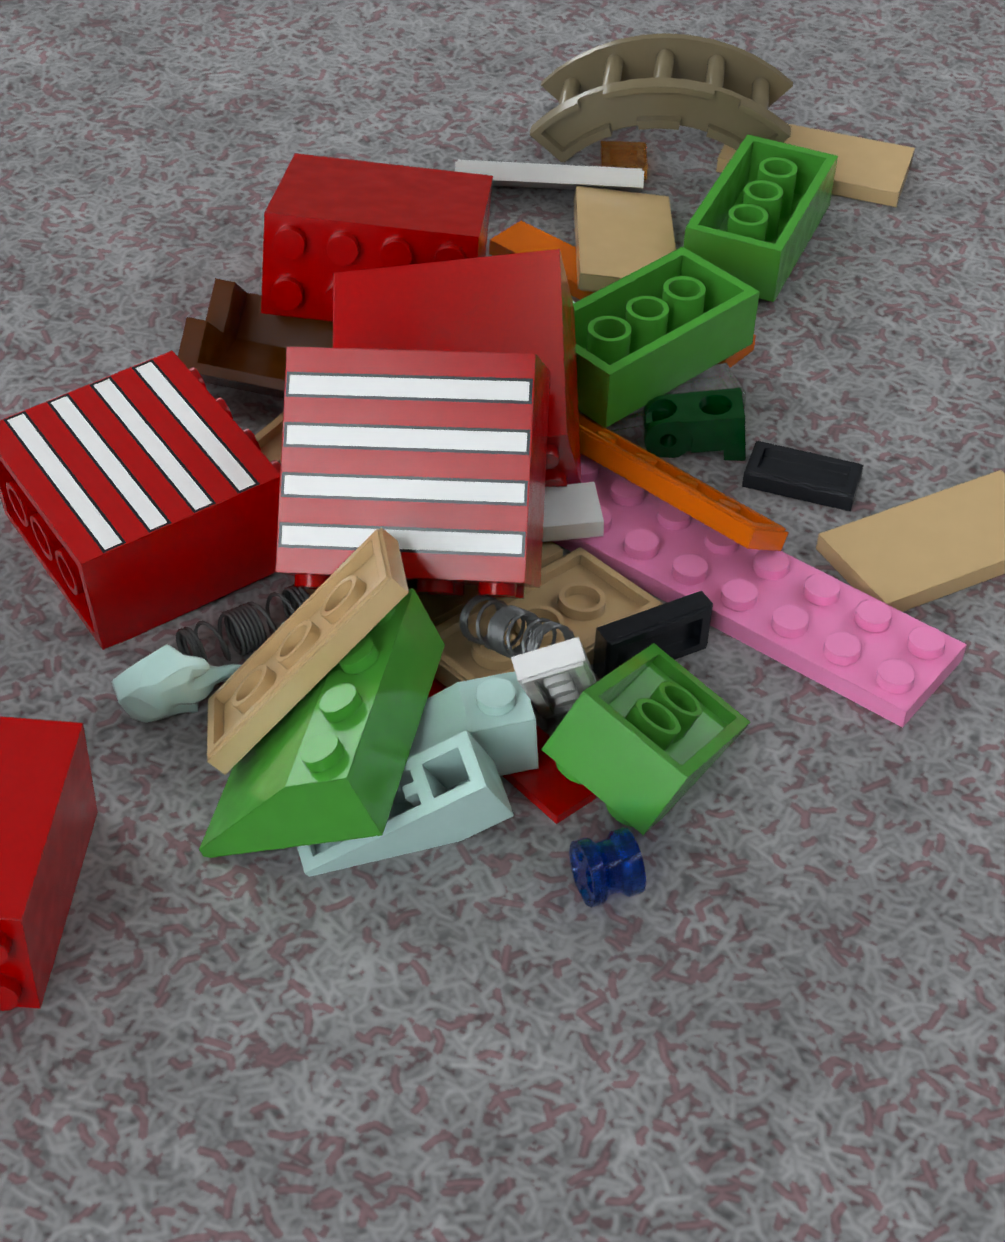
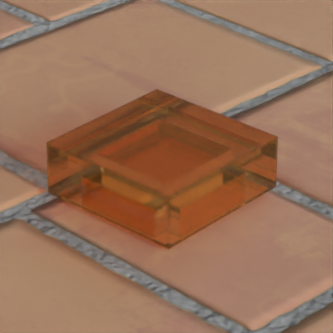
(624, 155)

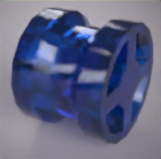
(607, 867)

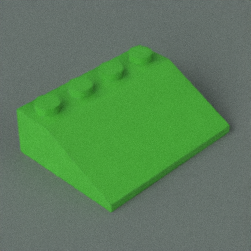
(339, 751)

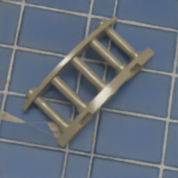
(661, 85)

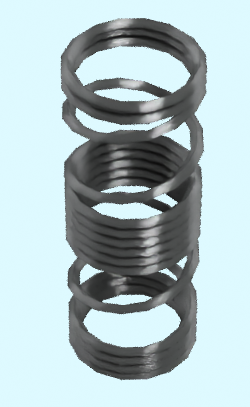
(500, 622)
(242, 625)

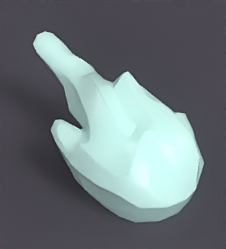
(167, 684)

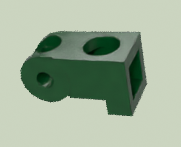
(696, 424)

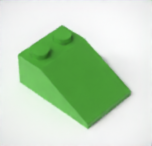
(643, 737)

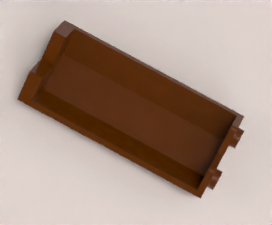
(244, 347)

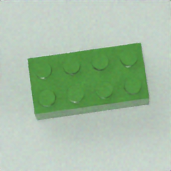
(763, 212)
(657, 332)

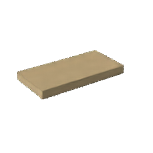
(864, 166)
(618, 234)
(924, 545)
(572, 592)
(304, 649)

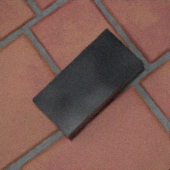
(803, 475)
(675, 627)

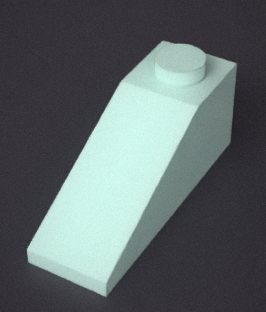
(493, 713)
(439, 801)

